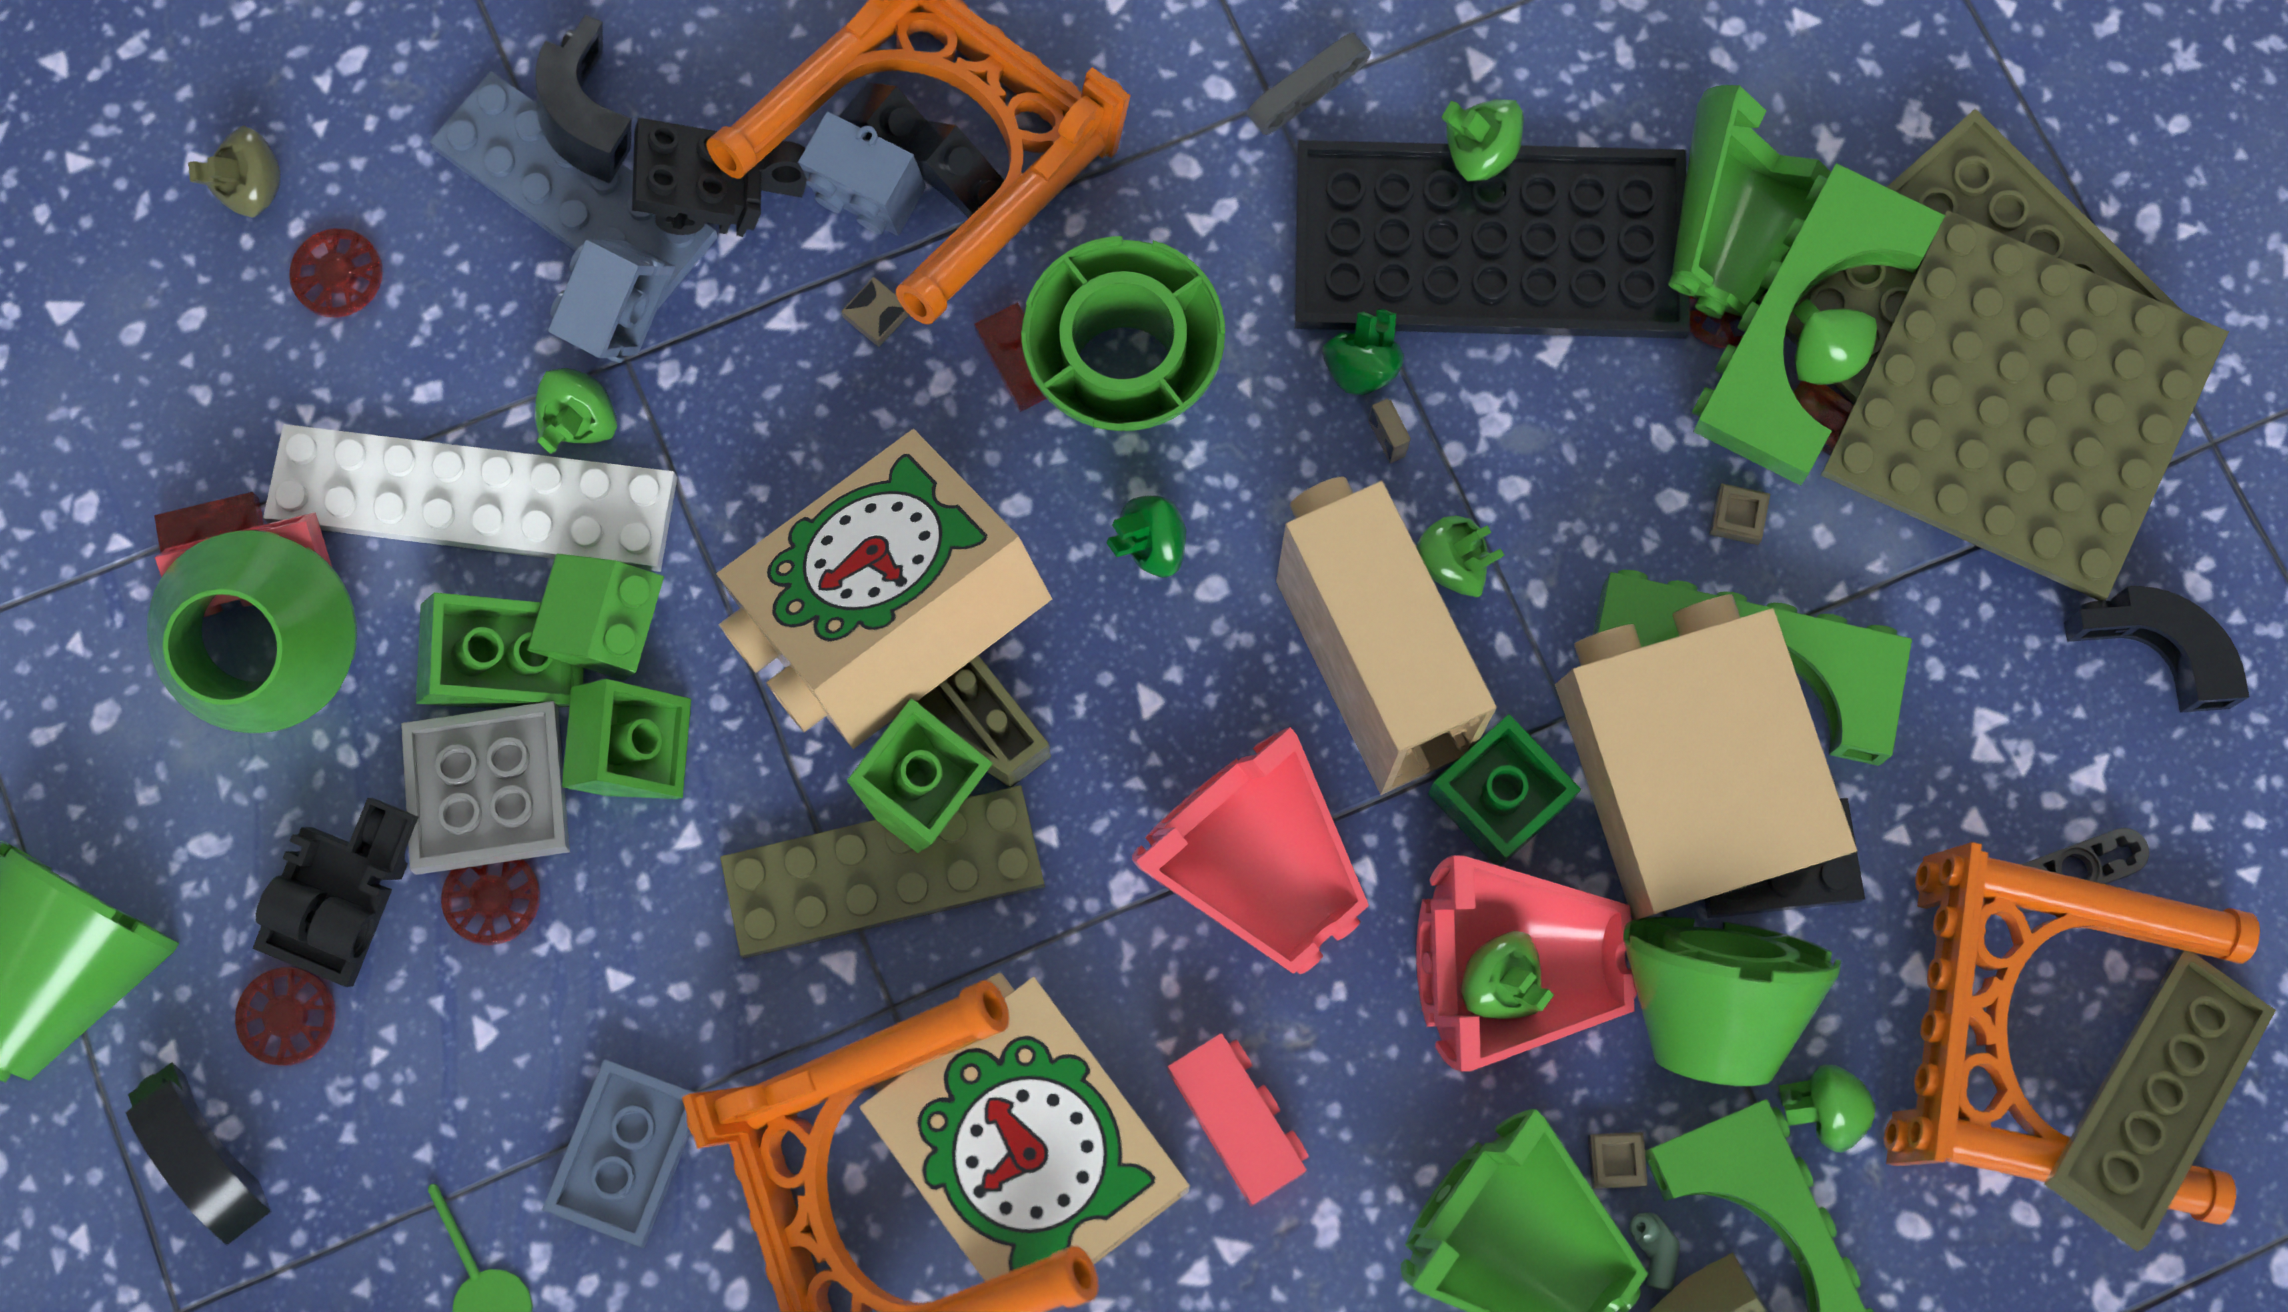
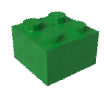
(1503, 791)

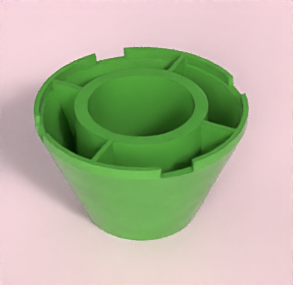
(1121, 286)
(296, 594)
(1725, 998)

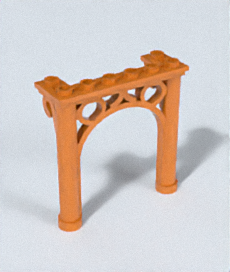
(1081, 123)
(1969, 891)
(760, 1115)

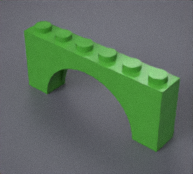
(1848, 227)
(1848, 667)
(1753, 1166)

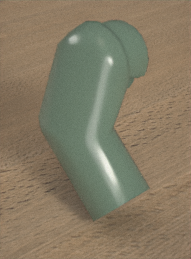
(1660, 1246)

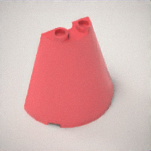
(1261, 855)
(1576, 946)

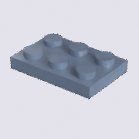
(621, 1154)

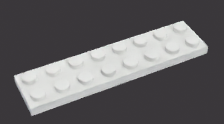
(471, 496)

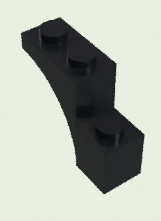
(940, 149)

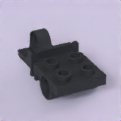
(687, 189)
(332, 894)

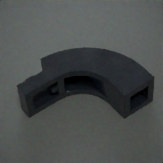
(573, 124)
(2187, 637)
(193, 1157)

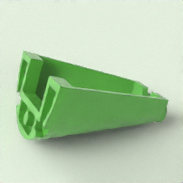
(1735, 204)
(61, 961)
(1521, 1232)

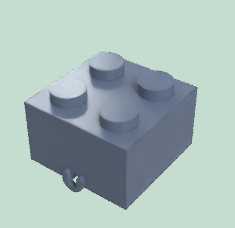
(862, 175)
(610, 298)

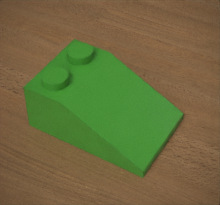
(479, 658)

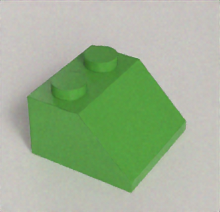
(596, 614)
(626, 741)
(917, 776)

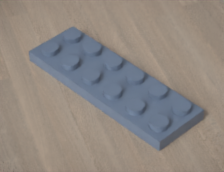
(504, 149)

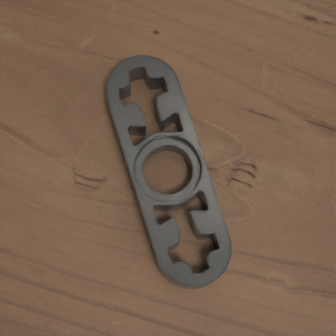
(1309, 83)
(2102, 845)

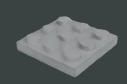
(485, 787)

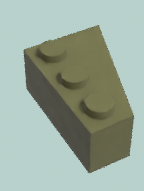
(989, 720)

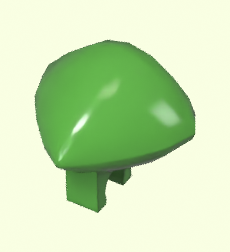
(1484, 137)
(1832, 343)
(572, 409)
(1457, 554)
(1505, 978)
(1835, 1102)

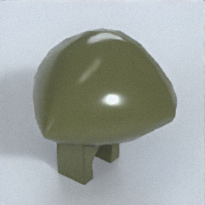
(240, 172)

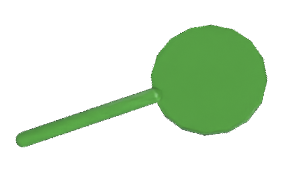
(485, 1290)

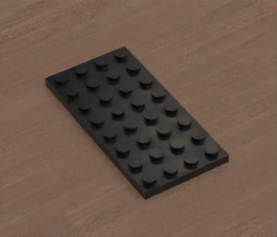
(1540, 249)

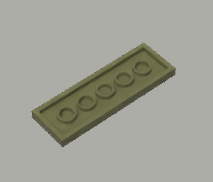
(871, 878)
(2160, 1099)

